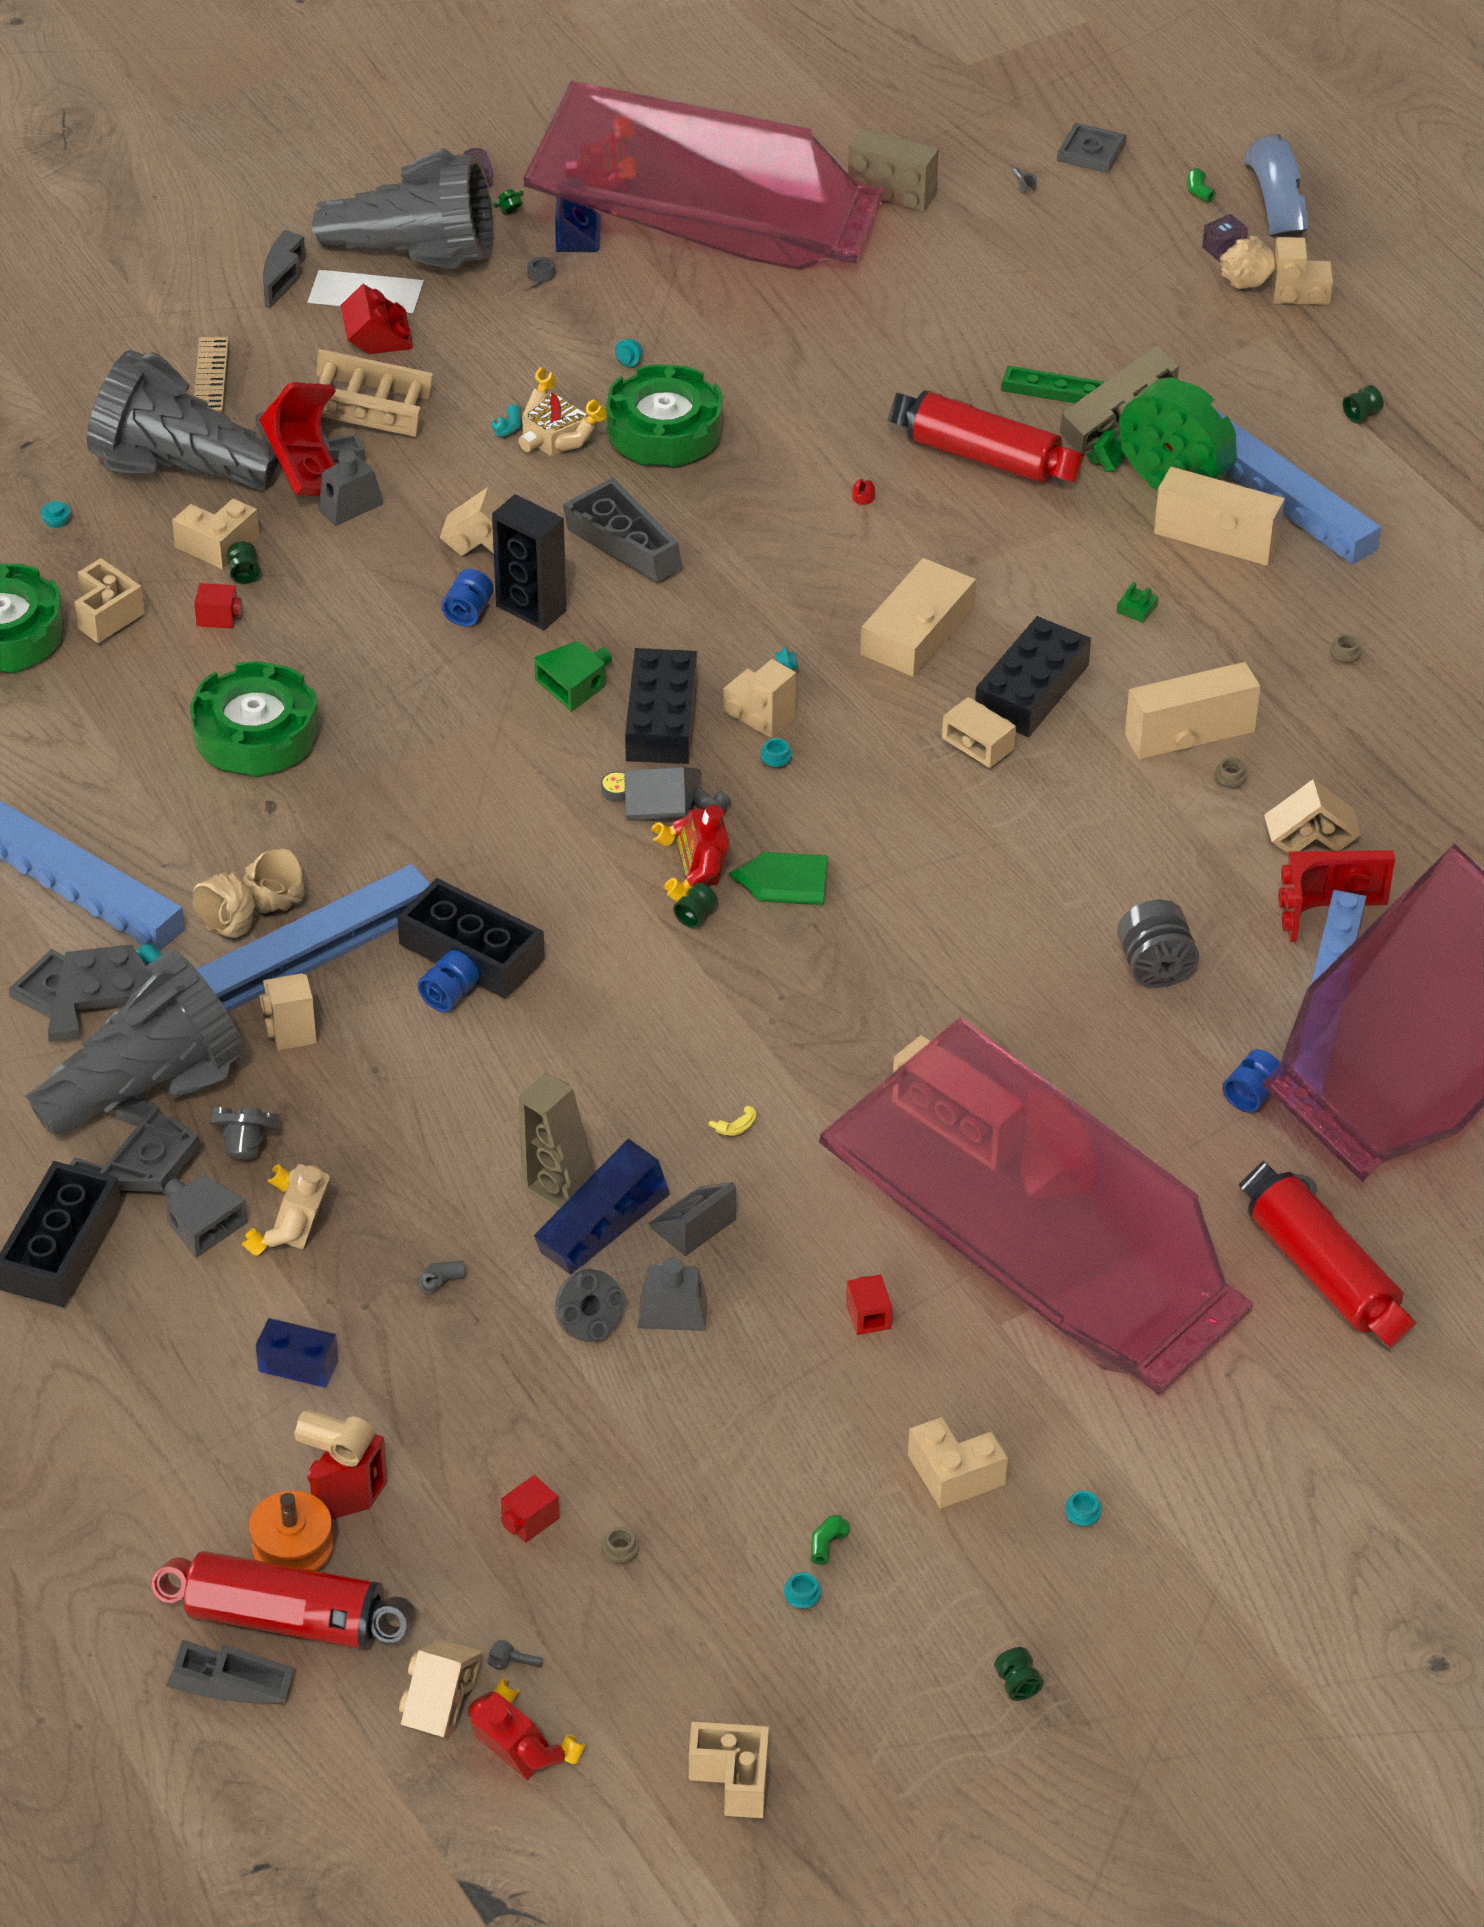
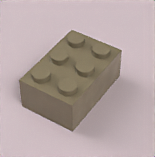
(896, 165)

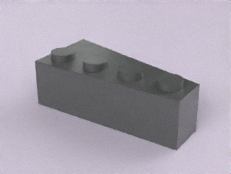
(623, 529)

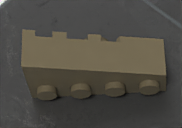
(1102, 407)
(552, 1142)

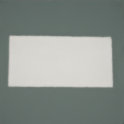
(336, 287)

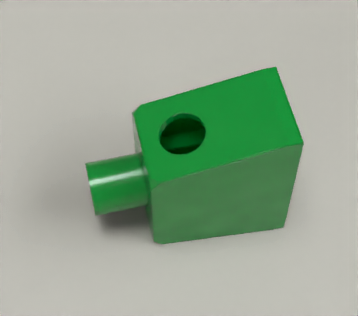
(572, 673)

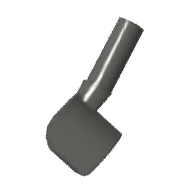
(1025, 180)
(503, 1652)

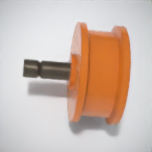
(292, 1530)

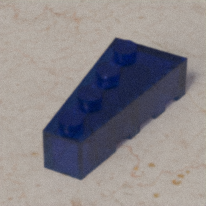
(603, 1207)

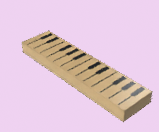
(212, 371)

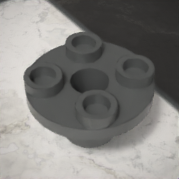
(243, 1129)
(589, 1305)

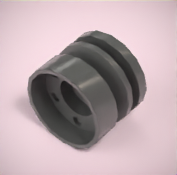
(1158, 943)

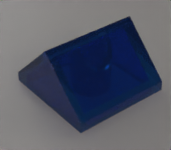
(576, 227)

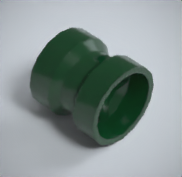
(1364, 403)
(243, 562)
(697, 903)
(1017, 1671)

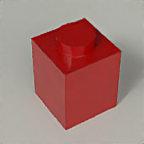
(217, 605)
(868, 1304)
(529, 1508)

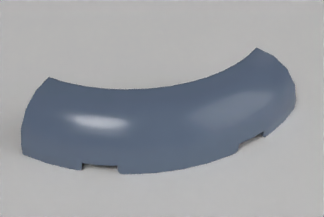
(1279, 182)

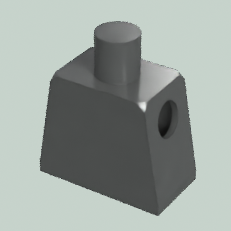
(348, 489)
(203, 1212)
(673, 1298)

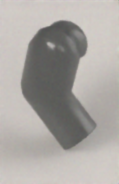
(703, 799)
(438, 1273)

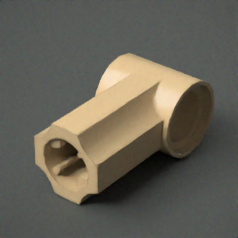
(342, 1439)

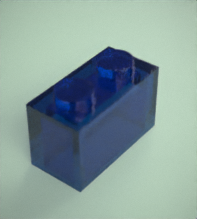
(297, 1352)

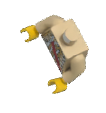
(555, 423)
(301, 1203)

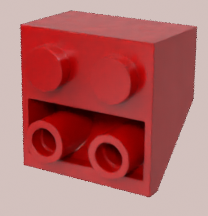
(375, 322)
(348, 1488)

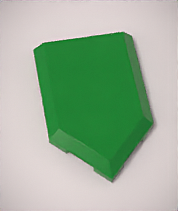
(784, 877)

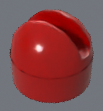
(863, 498)

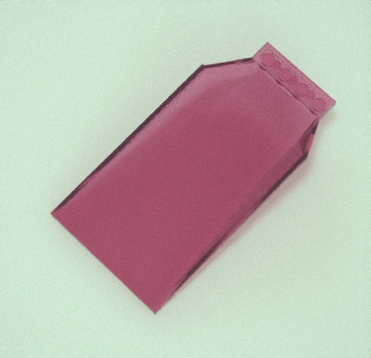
(704, 177)
(1395, 1026)
(1045, 1205)

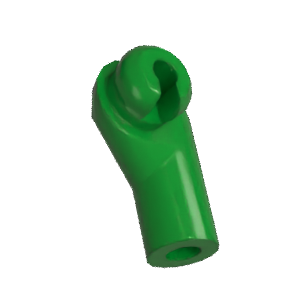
(1196, 185)
(832, 1527)

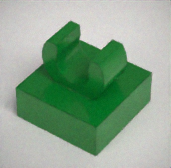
(1107, 451)
(1137, 603)

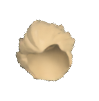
(1248, 263)
(275, 880)
(224, 904)

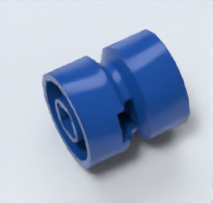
(467, 597)
(448, 981)
(1244, 1085)

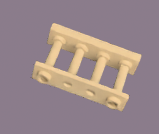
(369, 410)

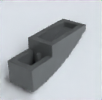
(282, 266)
(229, 1674)

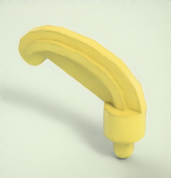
(736, 1127)

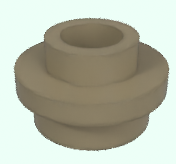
(1346, 648)
(1231, 772)
(620, 1537)

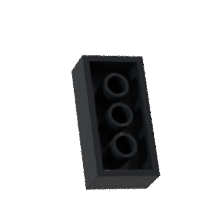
(529, 562)
(1034, 674)
(661, 706)
(496, 941)
(58, 1233)

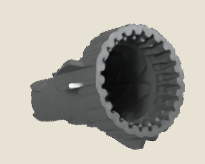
(435, 213)
(151, 420)
(163, 1033)

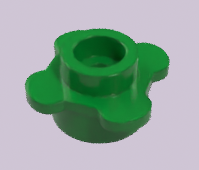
(509, 201)

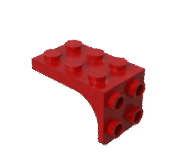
(296, 436)
(1315, 874)

